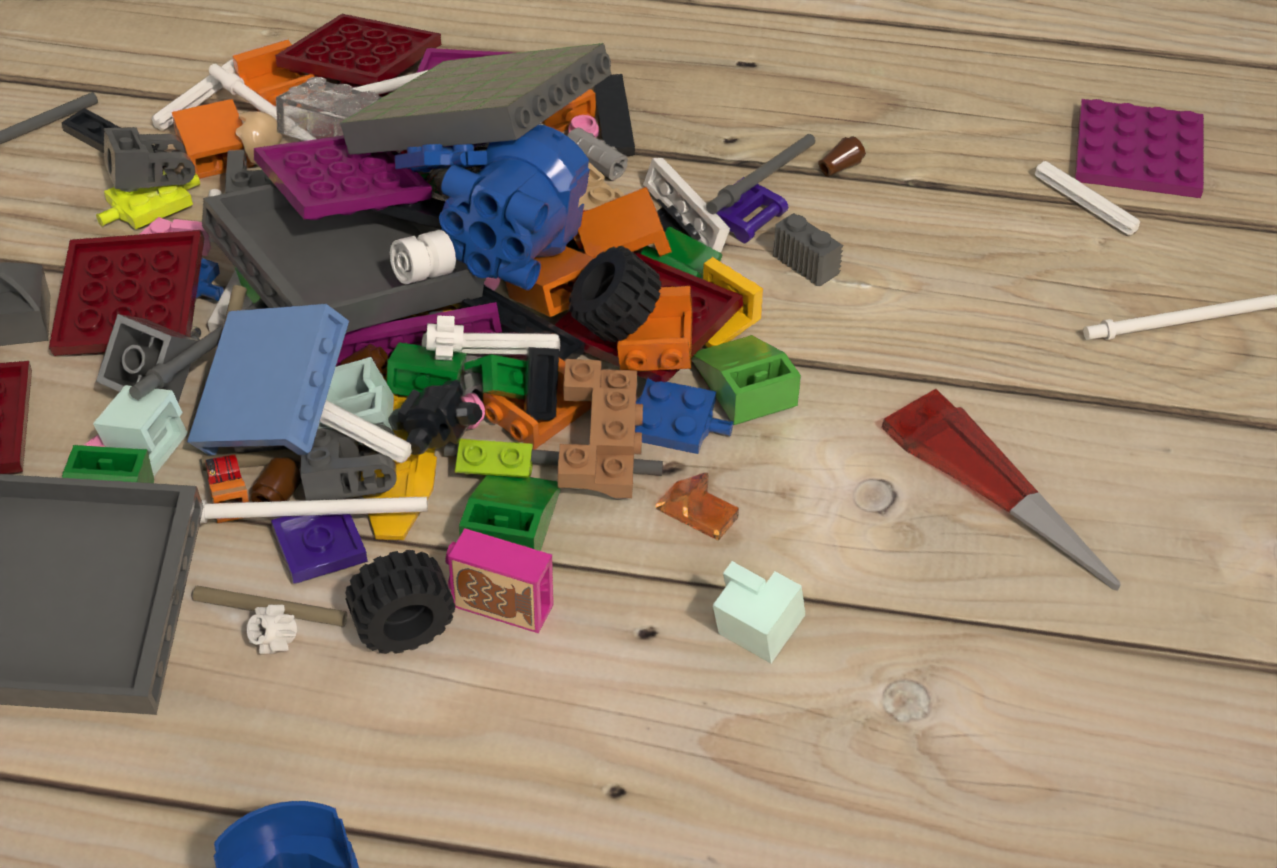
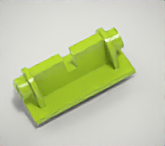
(494, 458)

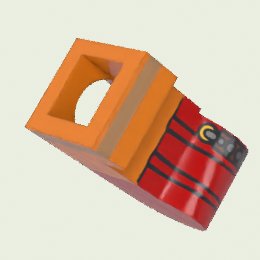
(225, 481)

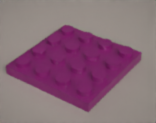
(1140, 148)
(326, 180)

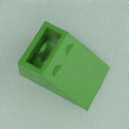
(749, 378)

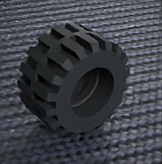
(614, 294)
(399, 602)

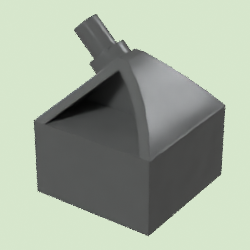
(23, 304)
(139, 346)

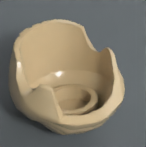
(257, 131)

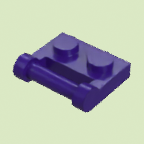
(750, 201)

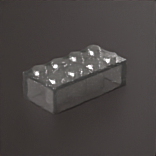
(318, 107)

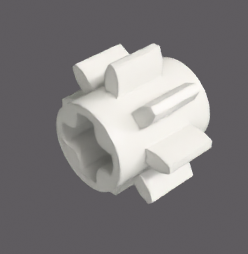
(444, 337)
(271, 629)

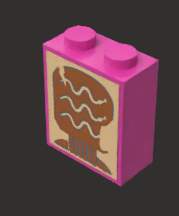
(500, 580)

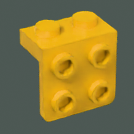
(748, 314)

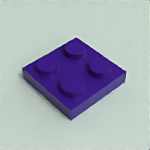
(318, 544)

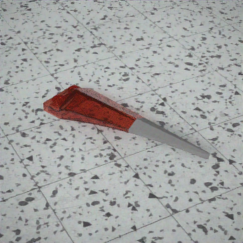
(957, 446)

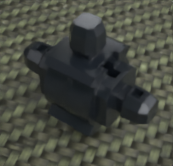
(435, 416)

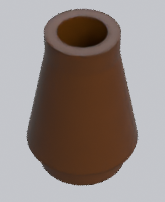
(844, 155)

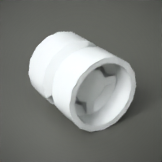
(423, 257)

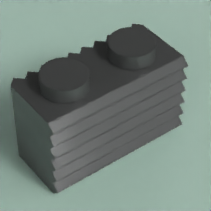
(807, 249)

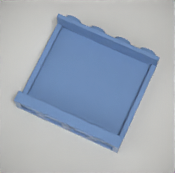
(269, 378)

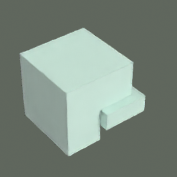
(361, 391)
(143, 424)
(758, 612)

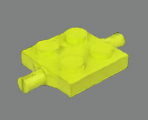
(146, 204)

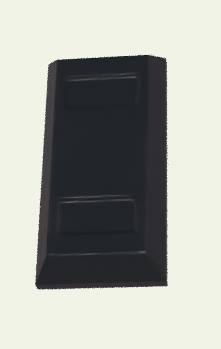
(541, 383)

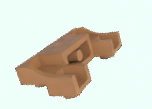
(609, 458)

